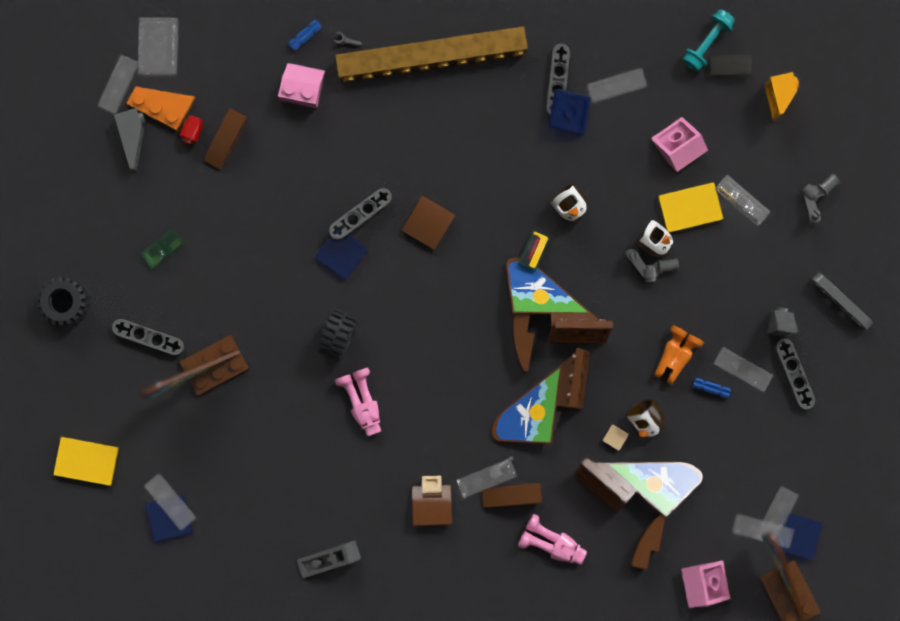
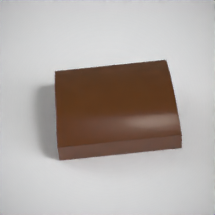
(428, 222)
(432, 509)

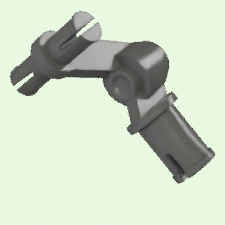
(813, 193)
(651, 271)

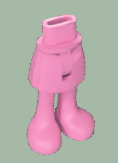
(364, 413)
(563, 548)

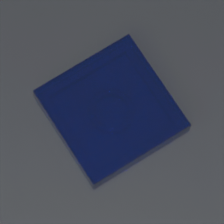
(569, 112)
(341, 255)
(162, 524)
(804, 536)

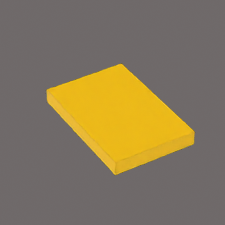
(690, 207)
(86, 461)

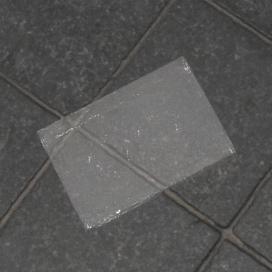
(158, 46)

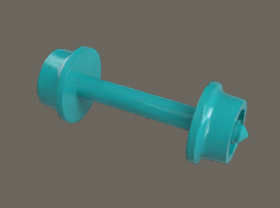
(723, 21)

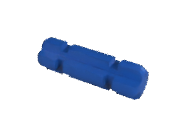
(304, 35)
(711, 388)

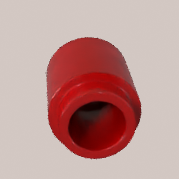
(191, 130)

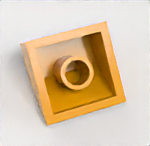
(780, 92)

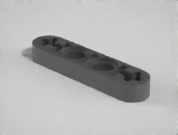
(555, 80)
(358, 212)
(842, 301)
(147, 339)
(791, 375)

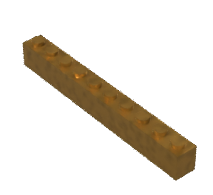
(431, 53)

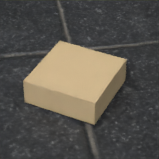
(615, 437)
(431, 486)

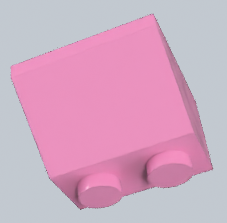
(301, 85)
(680, 144)
(705, 584)

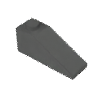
(131, 132)
(782, 323)
(329, 559)

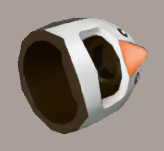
(570, 203)
(655, 240)
(647, 418)

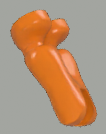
(676, 356)

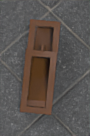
(225, 138)
(522, 340)
(512, 495)
(648, 541)

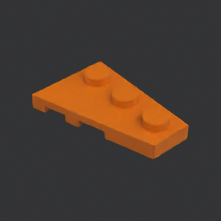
(161, 105)

